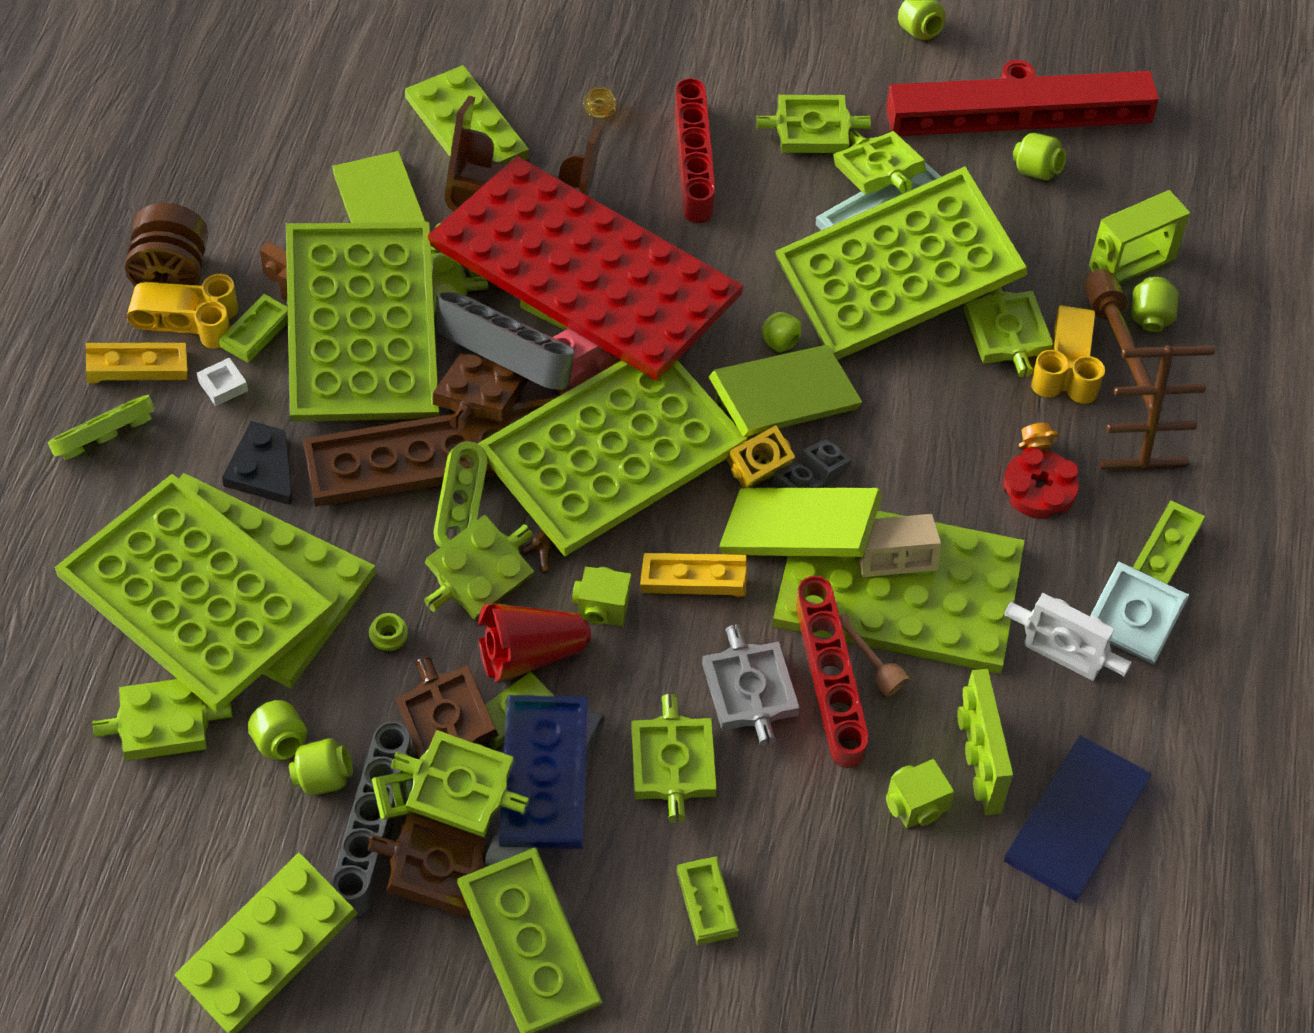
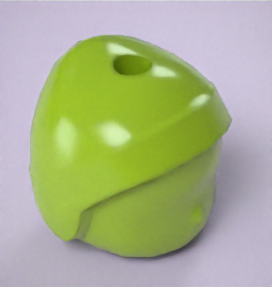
(781, 331)

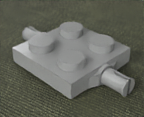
(750, 685)

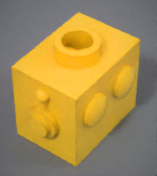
(766, 446)

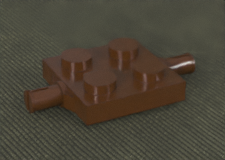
(477, 390)
(445, 704)
(430, 861)

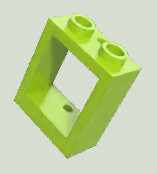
(1140, 237)

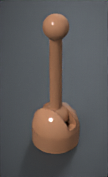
(889, 676)

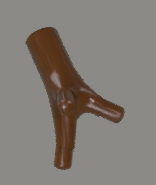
(542, 543)

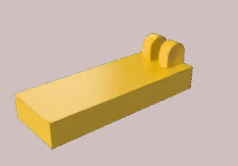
(135, 361)
(694, 574)

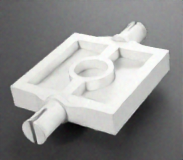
(1068, 636)

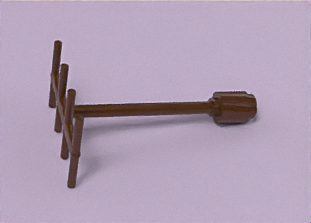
(1108, 303)

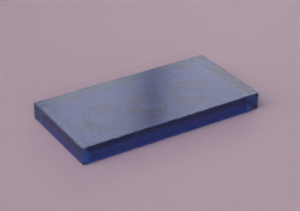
(549, 767)
(1077, 818)

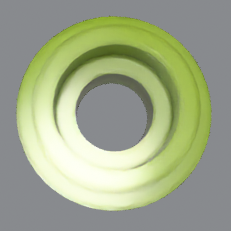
(388, 623)

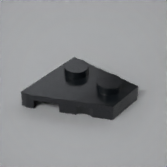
(261, 464)

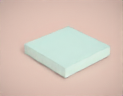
(1139, 611)

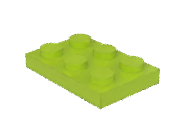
(985, 742)

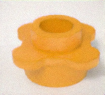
(1038, 436)

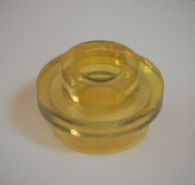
(599, 102)

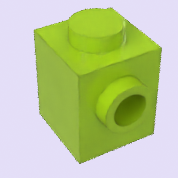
(602, 596)
(919, 794)

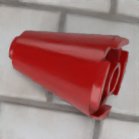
(528, 638)

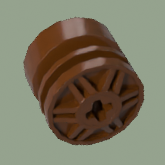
(166, 245)

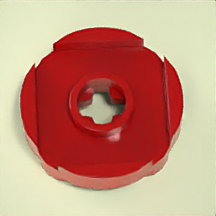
(1047, 466)

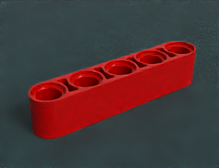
(694, 151)
(831, 688)

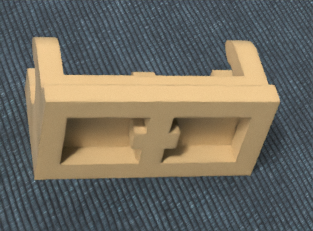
(901, 546)

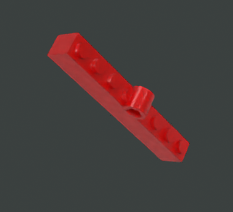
(1021, 102)

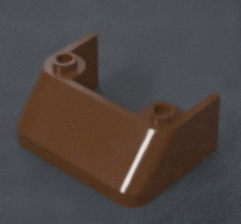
(473, 164)

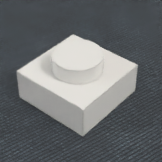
(222, 382)

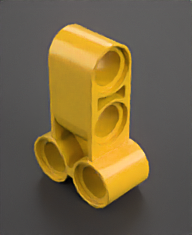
(186, 308)
(1069, 362)

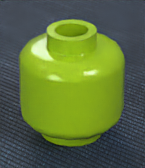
(922, 18)
(1039, 156)
(1155, 304)
(277, 730)
(321, 767)

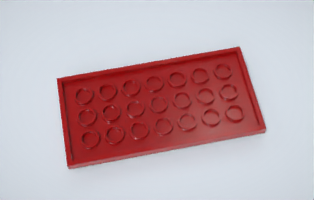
(586, 267)

